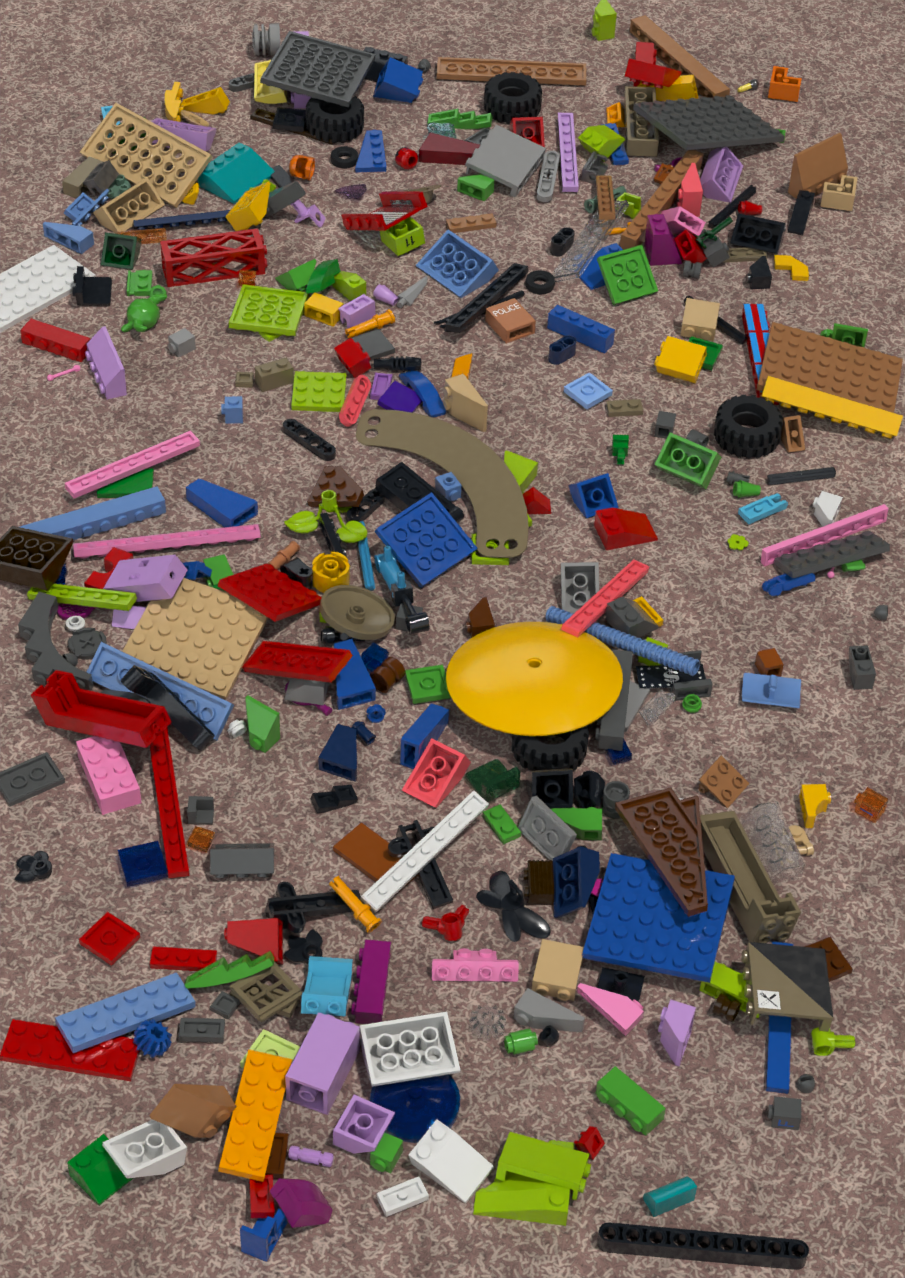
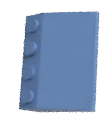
(457, 265)

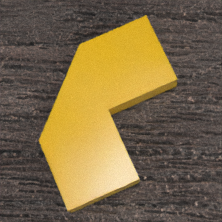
(798, 270)

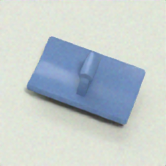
(771, 690)

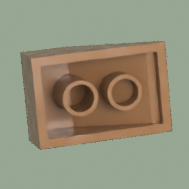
(194, 1109)

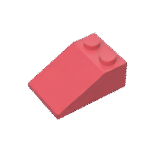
(691, 192)
(436, 773)

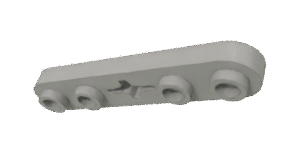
(549, 166)

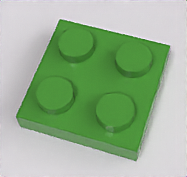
(427, 684)

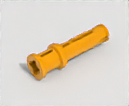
(377, 321)
(361, 911)

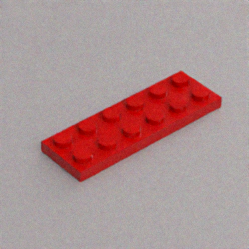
(297, 661)
(46, 1048)

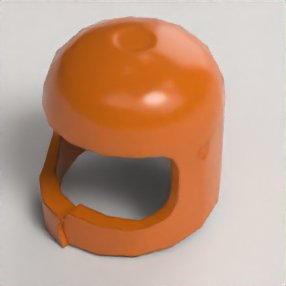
(302, 167)

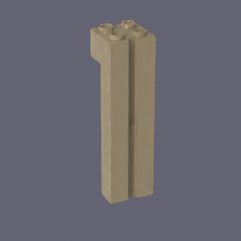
(753, 893)

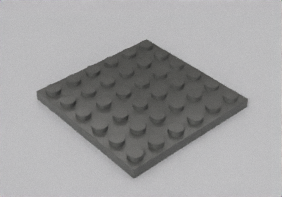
(318, 68)

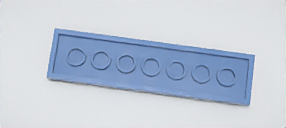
(111, 665)

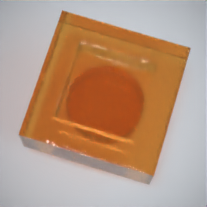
(247, 278)
(200, 839)

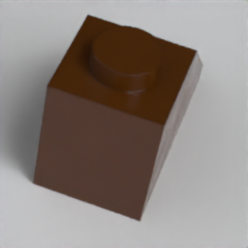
(479, 618)

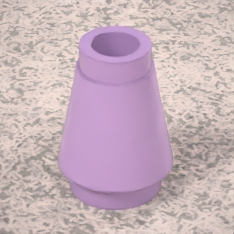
(385, 295)

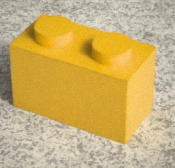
(322, 309)

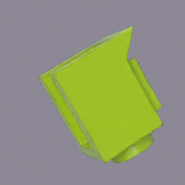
(634, 204)

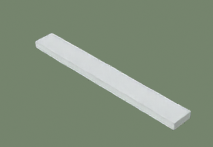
(424, 851)

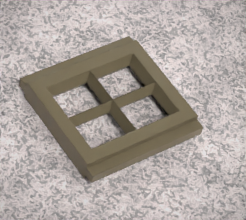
(278, 1004)

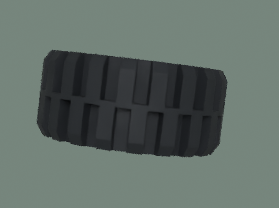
(512, 96)
(334, 121)
(745, 440)
(542, 756)

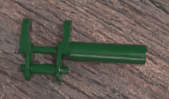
(711, 233)

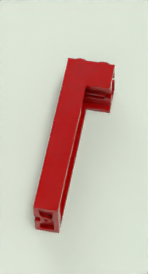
(98, 714)

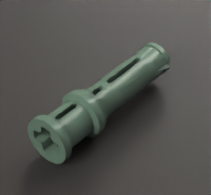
(593, 202)

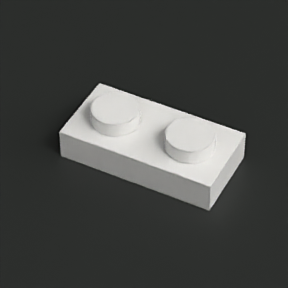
(402, 1196)

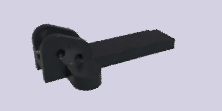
(430, 875)
(293, 908)

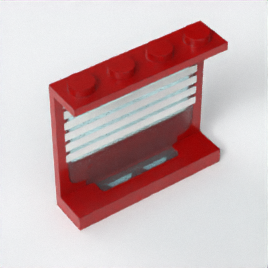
(396, 208)

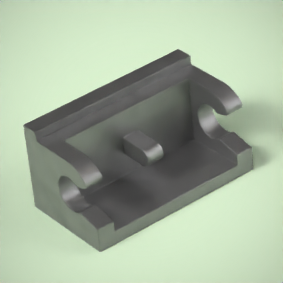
(594, 168)
(101, 177)

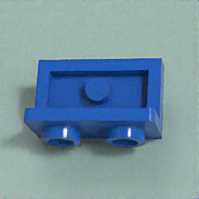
(196, 570)

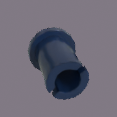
(363, 732)

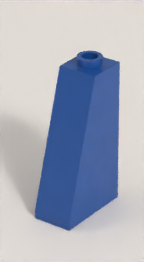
(221, 504)
(353, 682)
(416, 739)

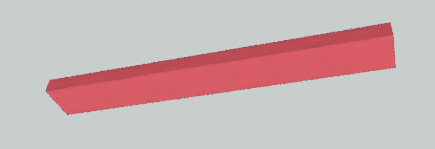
(597, 605)

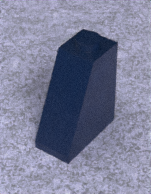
(340, 753)

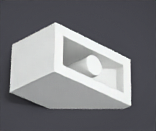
(827, 507)

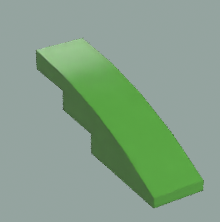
(461, 120)
(222, 972)

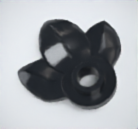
(33, 867)
(301, 947)

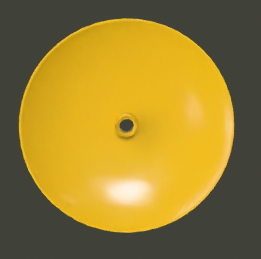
(534, 679)

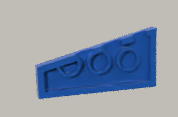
(372, 153)

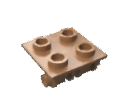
(723, 782)

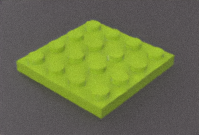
(268, 310)

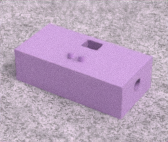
(148, 577)

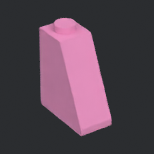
(681, 219)

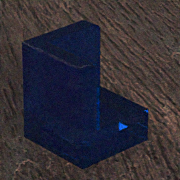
(374, 656)

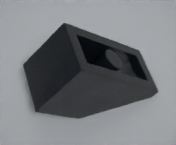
(759, 274)

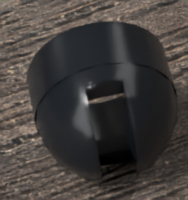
(549, 1035)

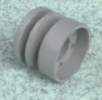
(266, 39)

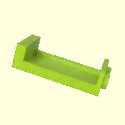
(544, 1162)

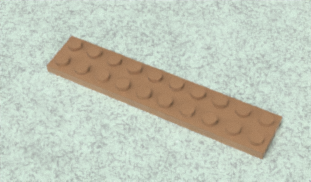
(484, 69)

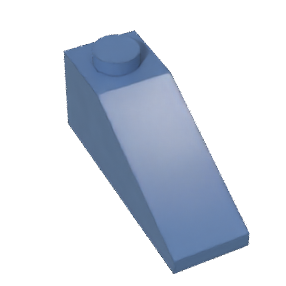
(70, 236)

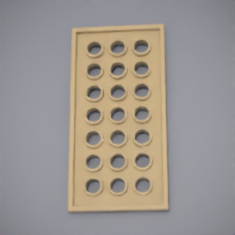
(132, 138)

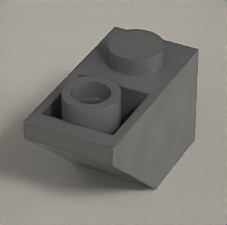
(861, 667)

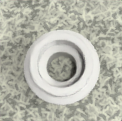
(75, 623)
(237, 728)

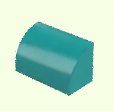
(670, 1196)

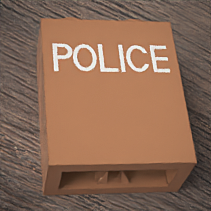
(510, 320)

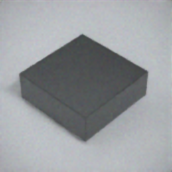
(225, 1005)

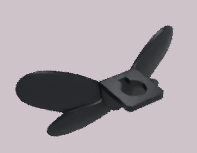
(514, 914)

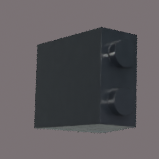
(551, 786)

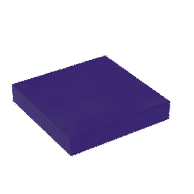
(399, 398)

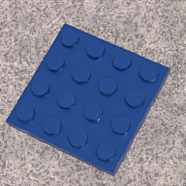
(426, 540)

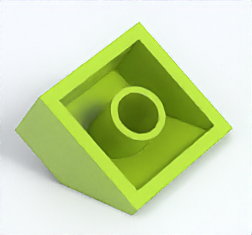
(604, 21)
(600, 140)

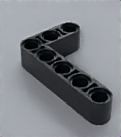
(182, 718)

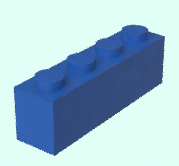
(582, 328)

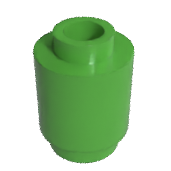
(520, 1041)

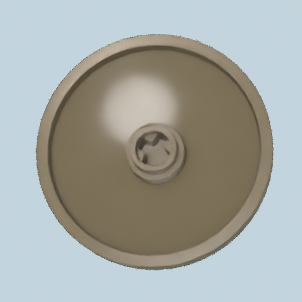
(357, 612)

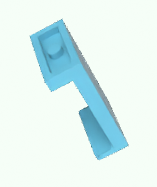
(327, 986)

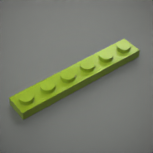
(88, 596)

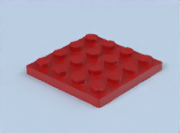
(270, 592)

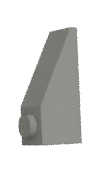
(540, 1012)

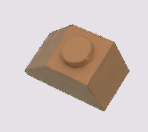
(792, 434)

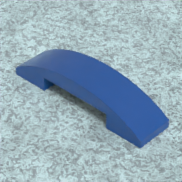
(426, 391)

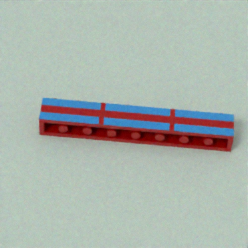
(757, 332)

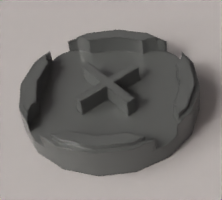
(85, 642)

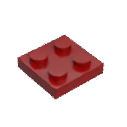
(109, 938)

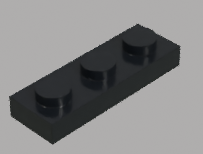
(332, 539)

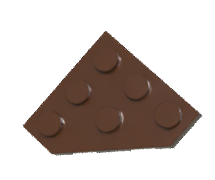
(338, 480)

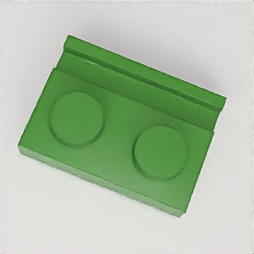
(139, 282)

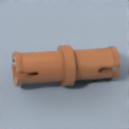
(284, 555)

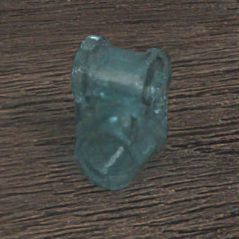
(442, 129)

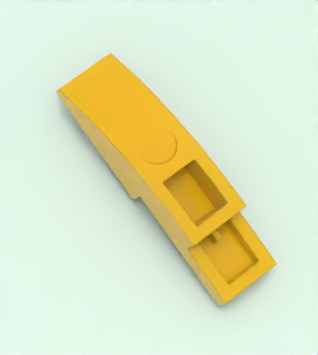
(173, 102)

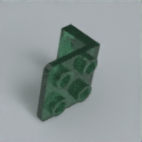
(493, 780)

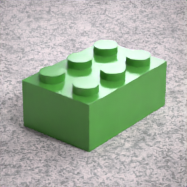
(688, 460)

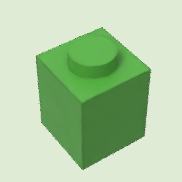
(386, 1153)

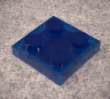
(142, 863)

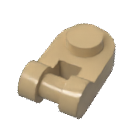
(801, 839)

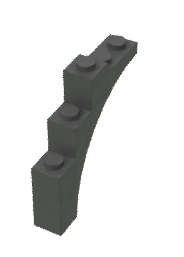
(36, 628)

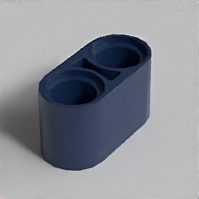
(562, 350)

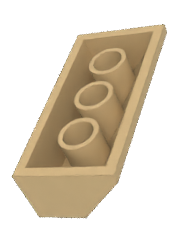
(130, 205)

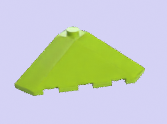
(525, 1198)

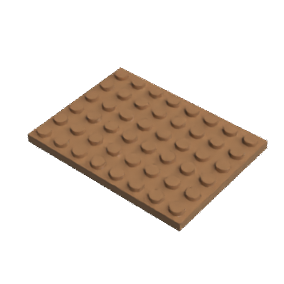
(831, 367)

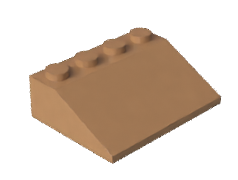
(818, 165)

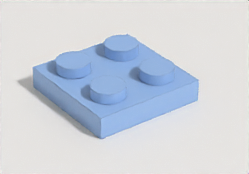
(588, 390)

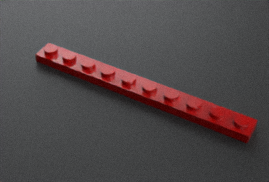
(168, 806)

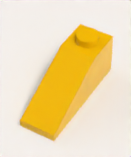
(209, 102)

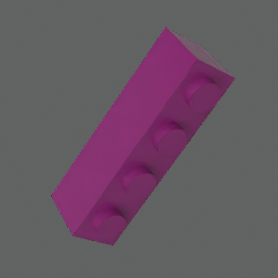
(372, 983)

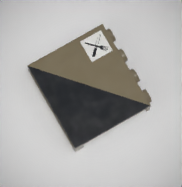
(787, 982)

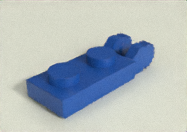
(785, 583)

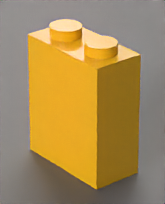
(680, 359)

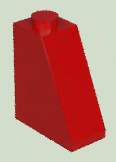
(257, 936)

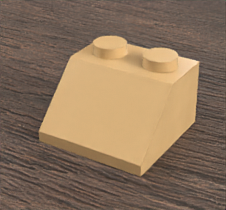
(700, 319)

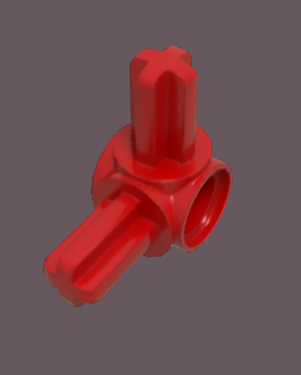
(450, 923)

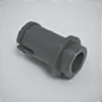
(735, 477)

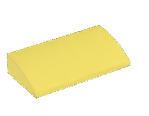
(266, 93)

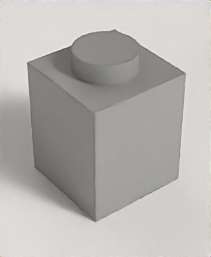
(181, 342)

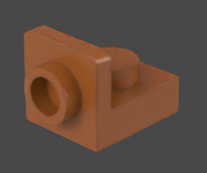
(662, 173)

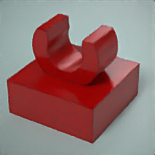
(590, 1142)

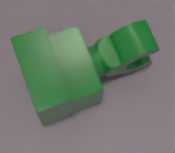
(620, 447)

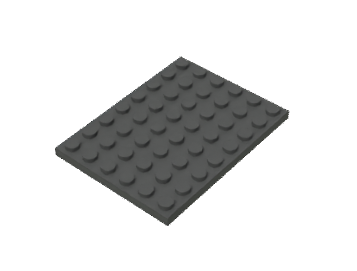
(708, 122)

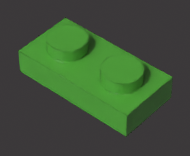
(501, 824)

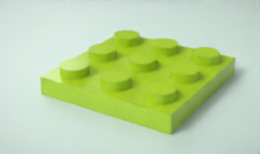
(318, 391)

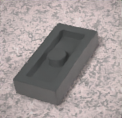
(202, 1030)

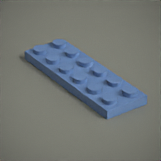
(124, 1012)

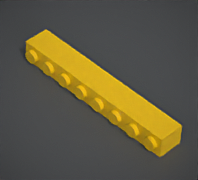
(831, 406)

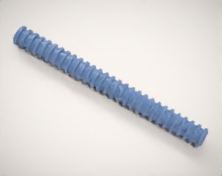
(631, 643)

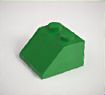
(97, 1171)

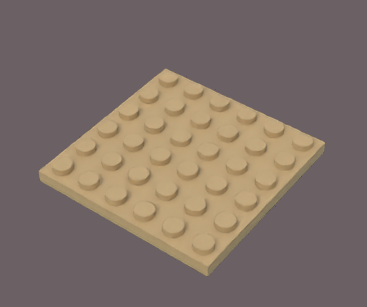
(198, 636)

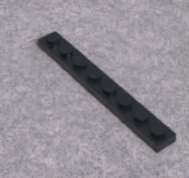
(486, 298)

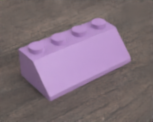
(195, 134)
(721, 174)
(106, 365)

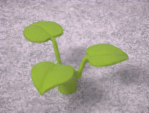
(307, 522)

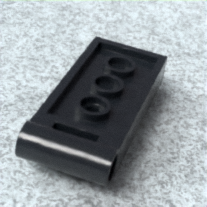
(406, 487)

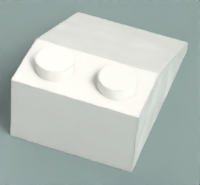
(147, 1150)
(450, 1161)

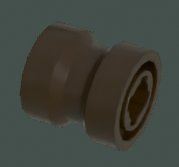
(726, 1007)

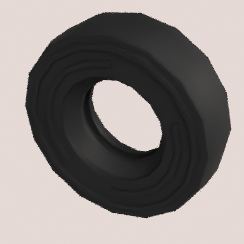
(344, 151)
(540, 288)

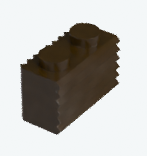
(539, 882)

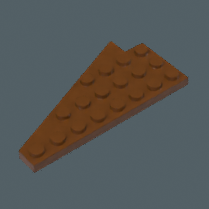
(672, 841)

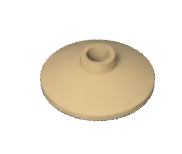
(193, 118)

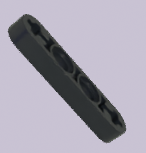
(311, 438)

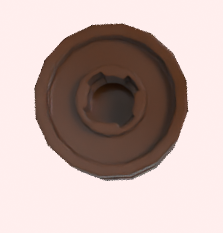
(387, 674)

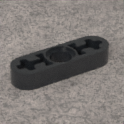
(366, 500)

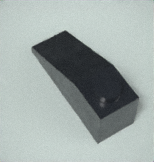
(801, 212)

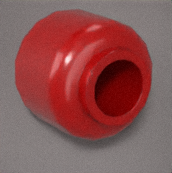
(406, 158)

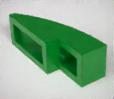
(323, 276)

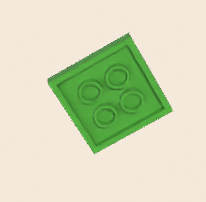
(627, 274)

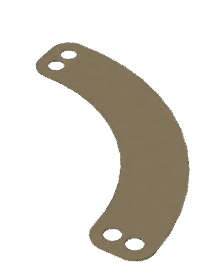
(481, 472)

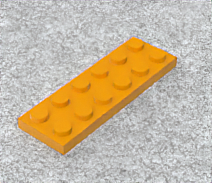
(256, 1116)

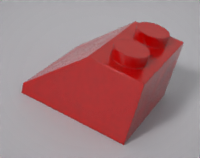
(529, 128)

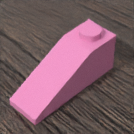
(614, 1007)

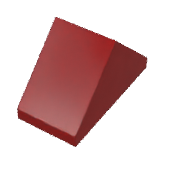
(536, 502)

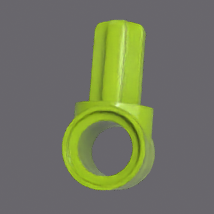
(826, 1042)

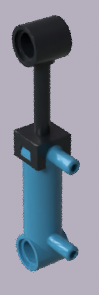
(400, 590)

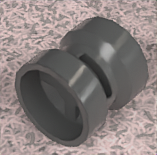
(692, 269)

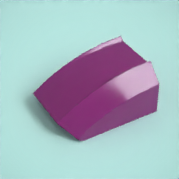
(301, 1202)

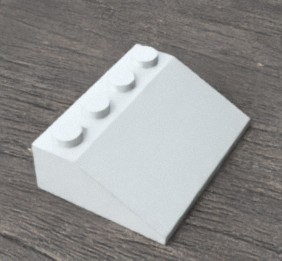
(408, 1049)

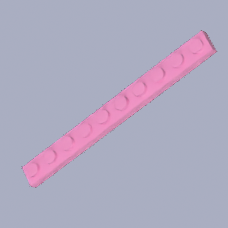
(173, 540)

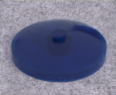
(418, 1105)

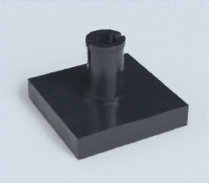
(621, 983)

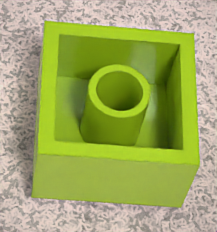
(403, 236)

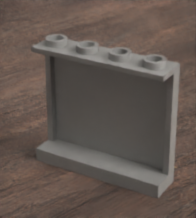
(506, 158)

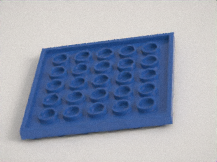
(647, 929)

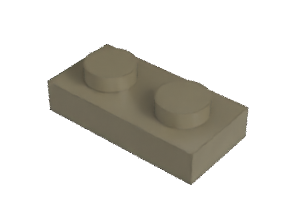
(624, 408)

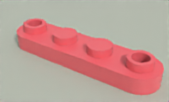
(355, 400)

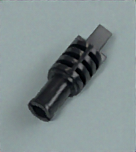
(397, 363)

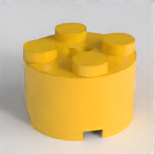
(330, 571)

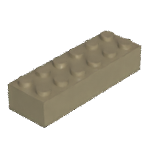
(640, 134)

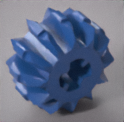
(152, 1038)

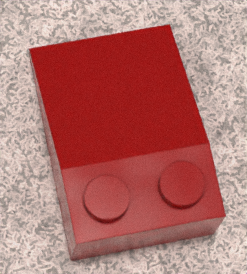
(623, 528)

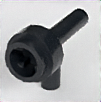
(328, 636)

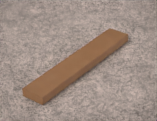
(605, 198)

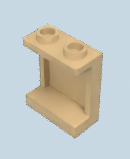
(557, 970)

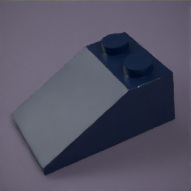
(574, 879)

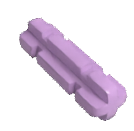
(310, 1156)

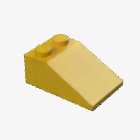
(250, 208)

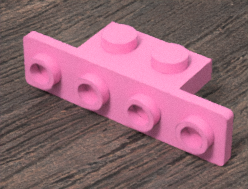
(474, 966)

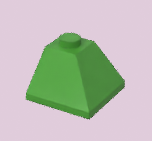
(297, 277)
(850, 334)
(262, 724)

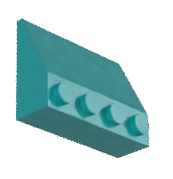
(234, 173)

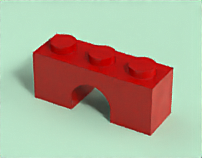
(99, 580)

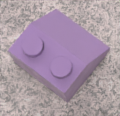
(676, 1029)
(361, 1126)

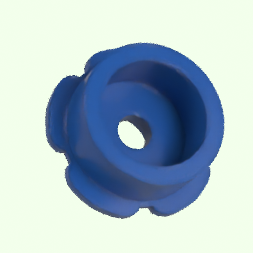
(375, 717)

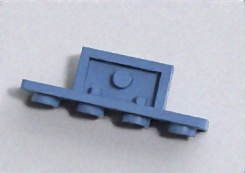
(83, 206)

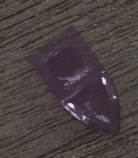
(352, 191)

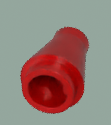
(748, 208)

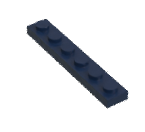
(174, 221)

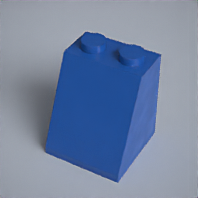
(398, 82)

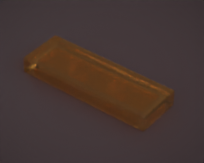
(148, 236)

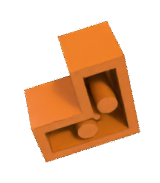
(783, 86)

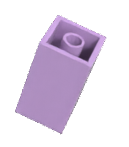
(322, 1063)

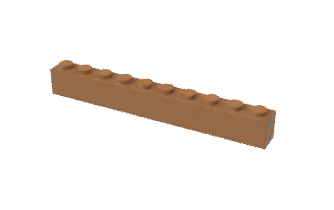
(677, 57)
(661, 200)

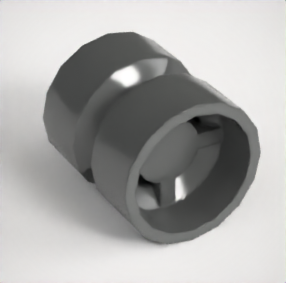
(614, 792)

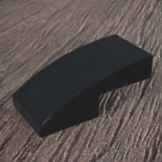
(338, 798)

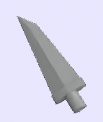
(409, 295)

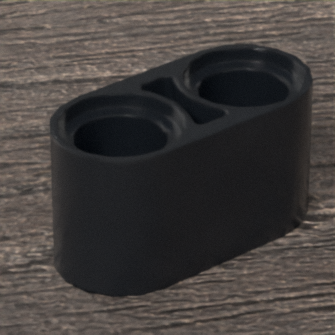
(562, 241)

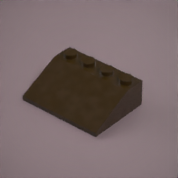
(32, 557)

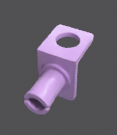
(304, 213)

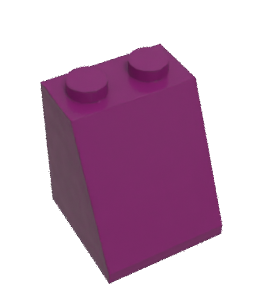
(660, 243)

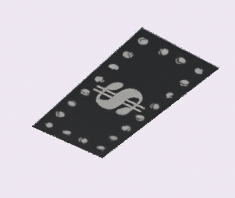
(664, 677)

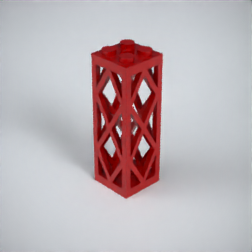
(249, 253)

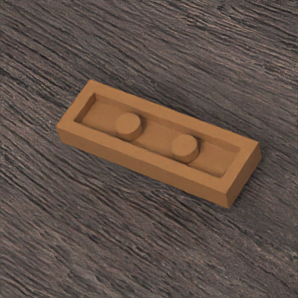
(471, 223)

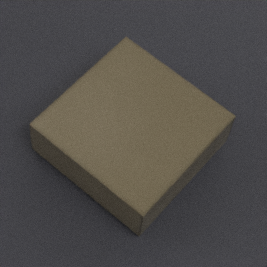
(244, 379)

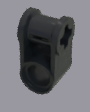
(298, 571)

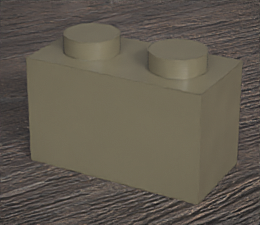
(274, 374)

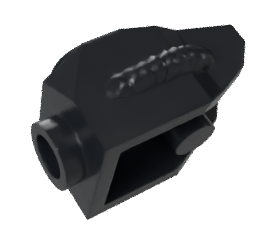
(589, 789)

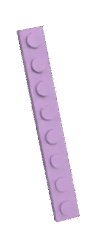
(567, 152)

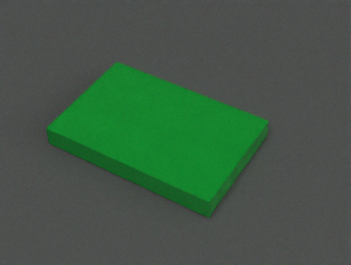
(131, 484)

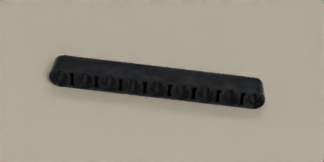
(712, 1240)

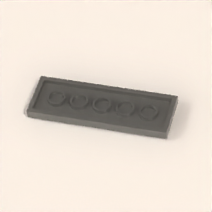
(831, 554)

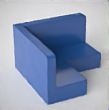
(264, 1236)

